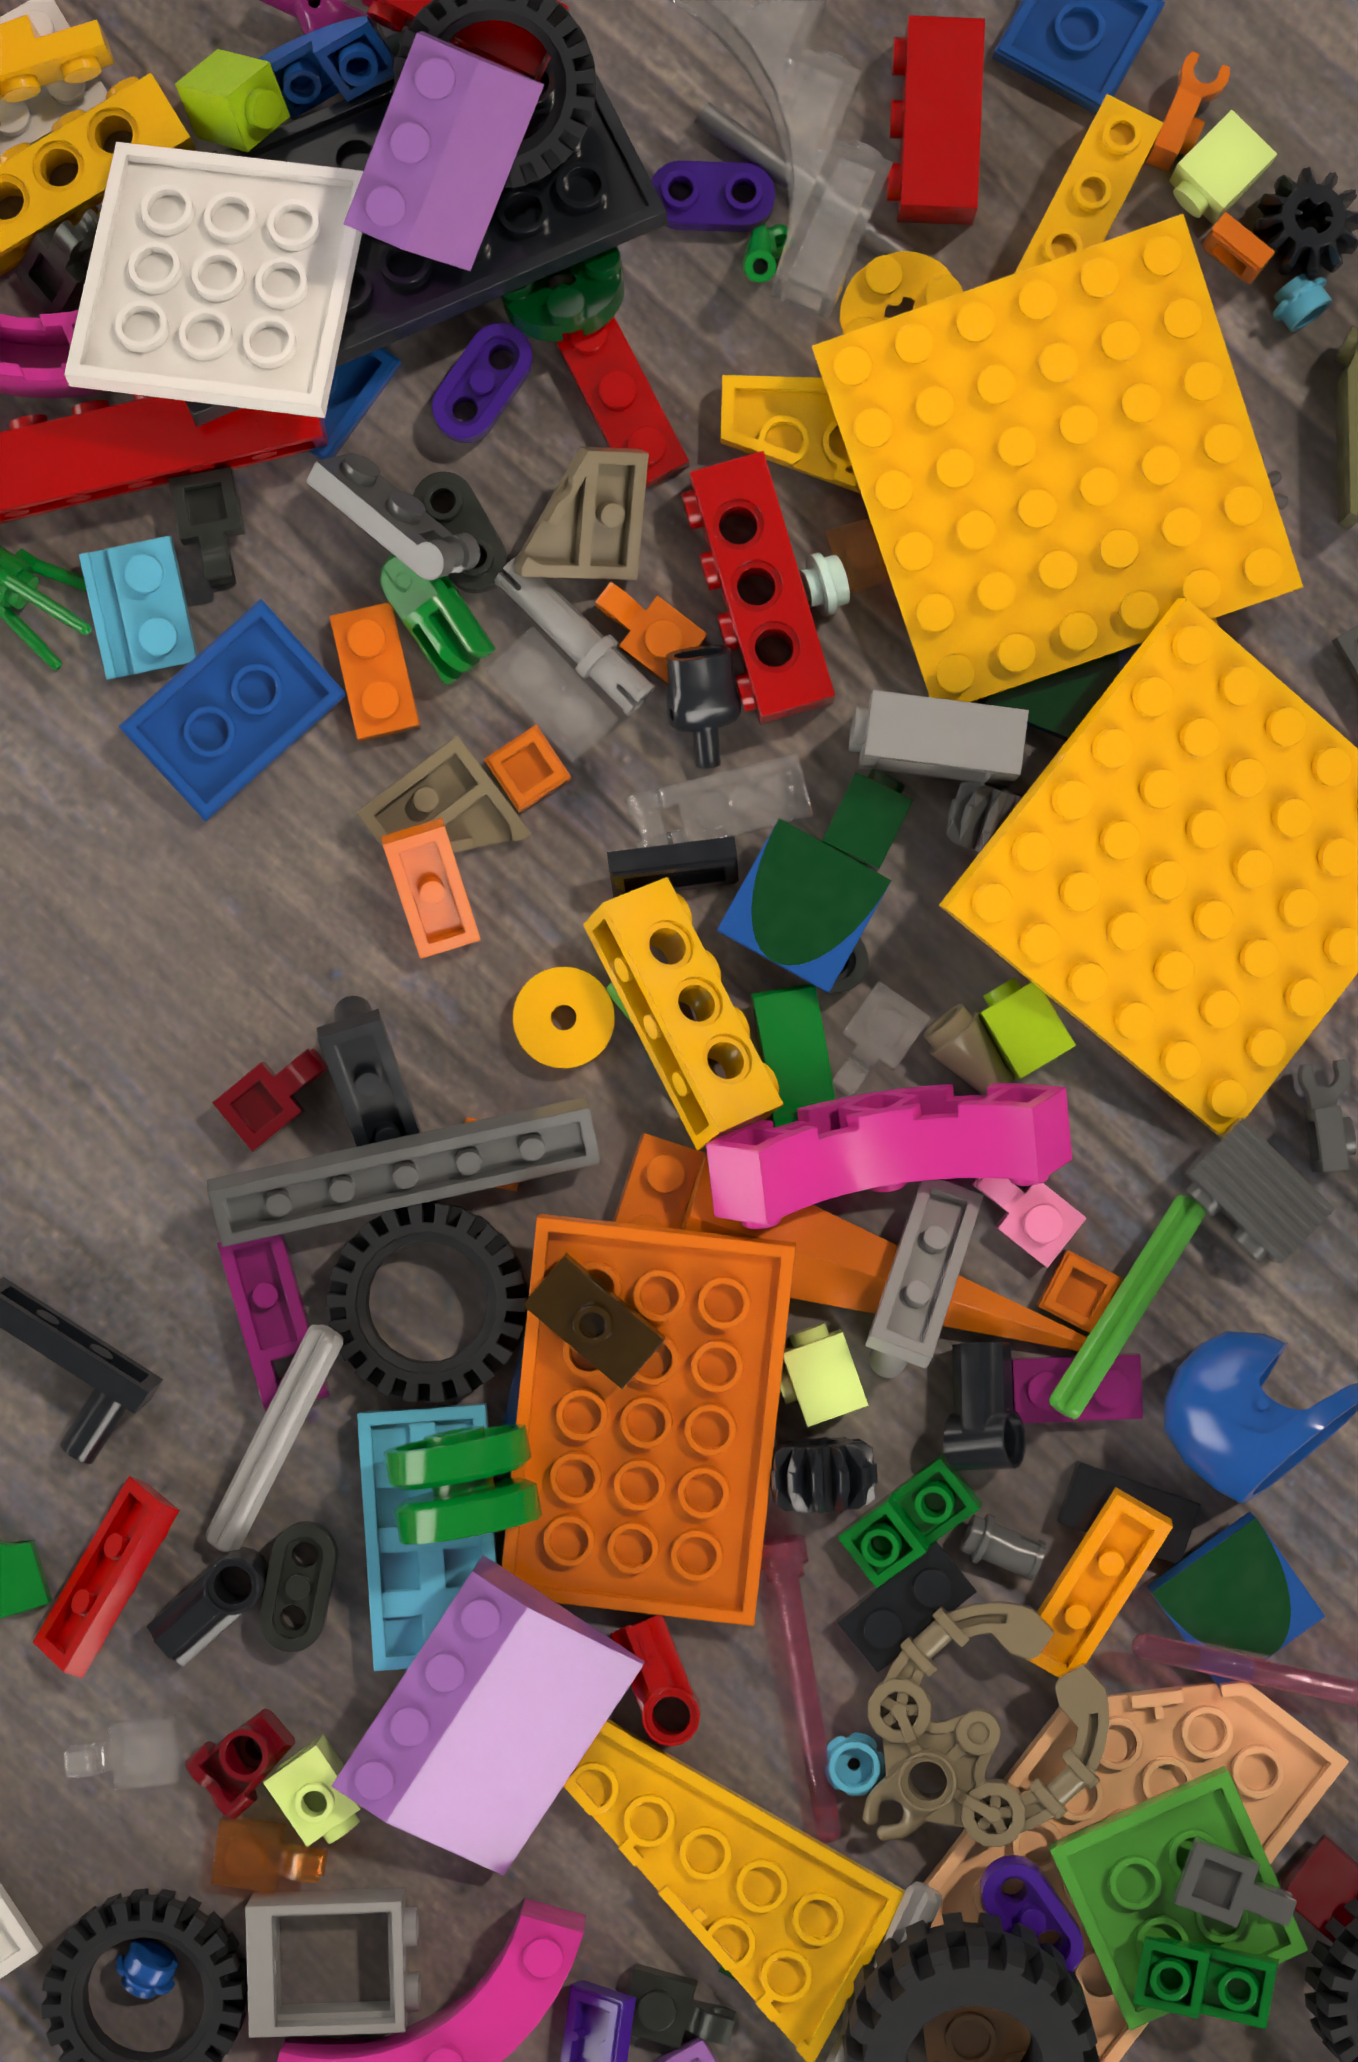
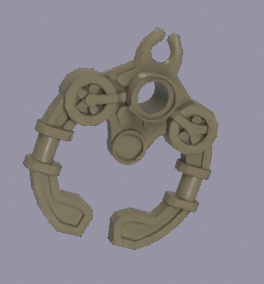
(963, 1745)

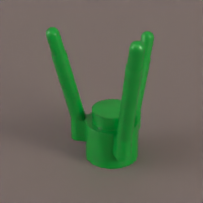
(20, 586)

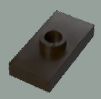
(594, 1320)

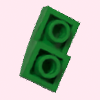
(794, 1047)
(909, 1520)
(1206, 1981)

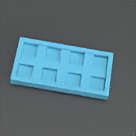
(415, 1581)

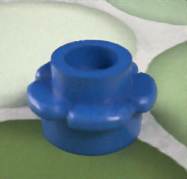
(147, 1968)

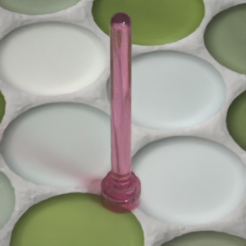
(783, 1564)
(1246, 1669)

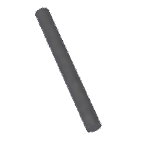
(772, 162)

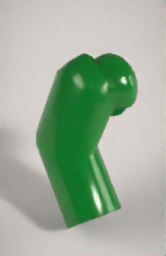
(762, 250)

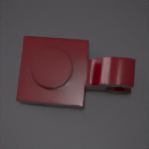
(265, 1101)

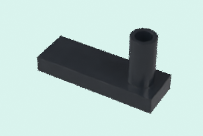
(366, 1073)
(116, 1378)

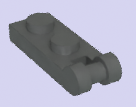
(393, 517)

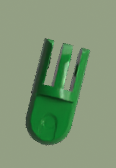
(436, 620)

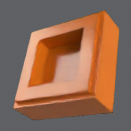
(1237, 248)
(528, 769)
(1079, 1291)

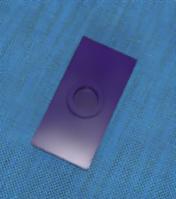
(597, 2024)

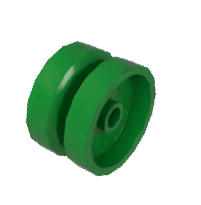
(464, 1492)

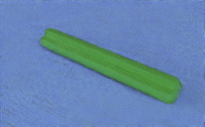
(1127, 1307)

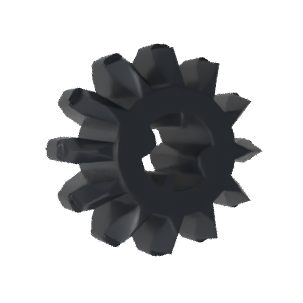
(1308, 201)
(823, 1475)

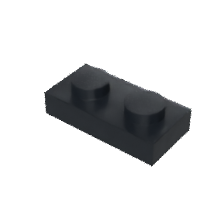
(905, 1606)

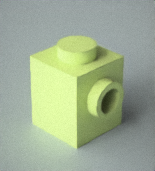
(1221, 168)
(821, 1375)
(306, 1796)

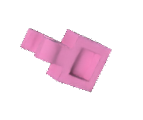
(1033, 1218)

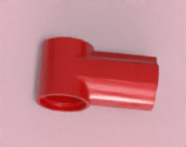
(659, 1677)

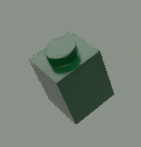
(868, 818)

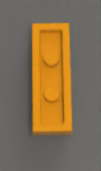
(1099, 1580)

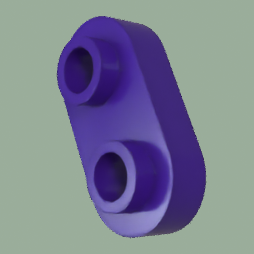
(711, 202)
(479, 383)
(1033, 1906)

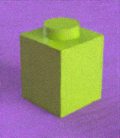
(232, 100)
(1024, 1027)

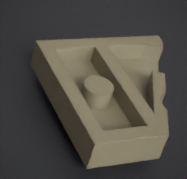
(591, 519)
(448, 787)

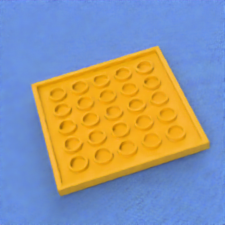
(1057, 462)
(1184, 870)

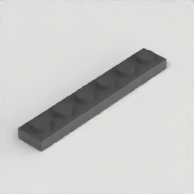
(403, 1171)

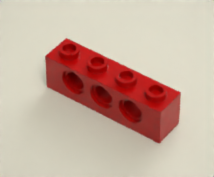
(747, 490)

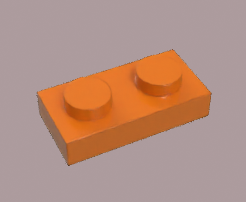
(375, 672)
(430, 888)

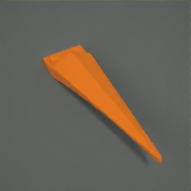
(832, 1258)

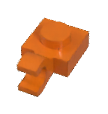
(1180, 126)
(650, 631)

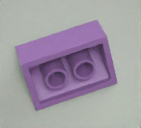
(443, 152)

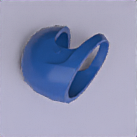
(1232, 1427)

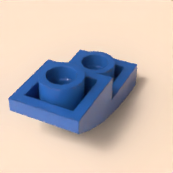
(328, 61)

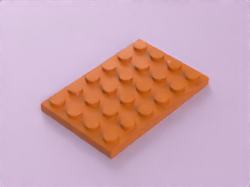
(665, 1483)

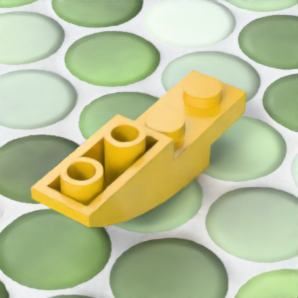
(38, 61)

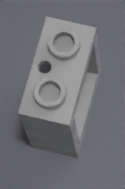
(939, 738)
(265, 2007)

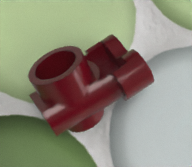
(233, 1765)

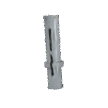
(593, 652)

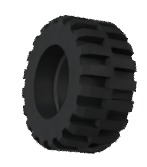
(961, 1968)

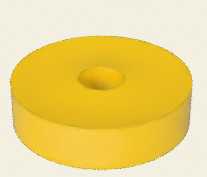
(563, 988)

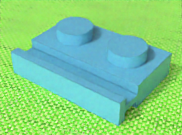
(138, 607)

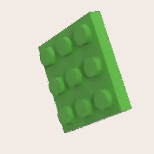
(1128, 1871)

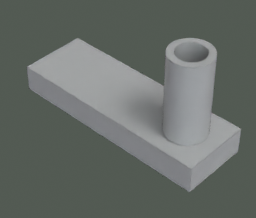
(922, 1277)

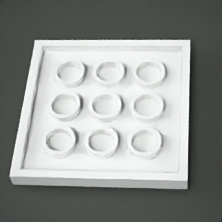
(217, 280)

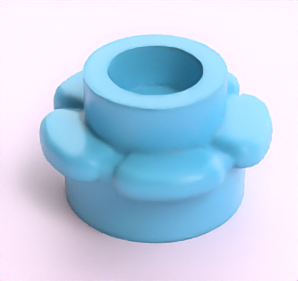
(1301, 302)
(871, 1767)

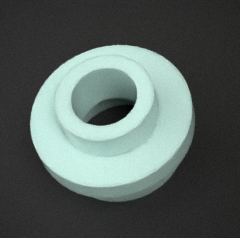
(825, 583)

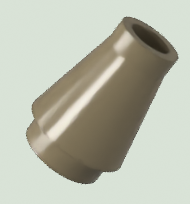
(967, 1049)

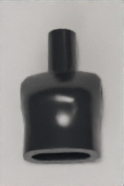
(702, 697)

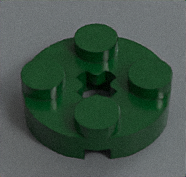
(583, 305)

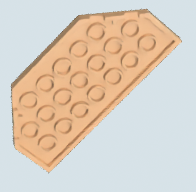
(1150, 1747)

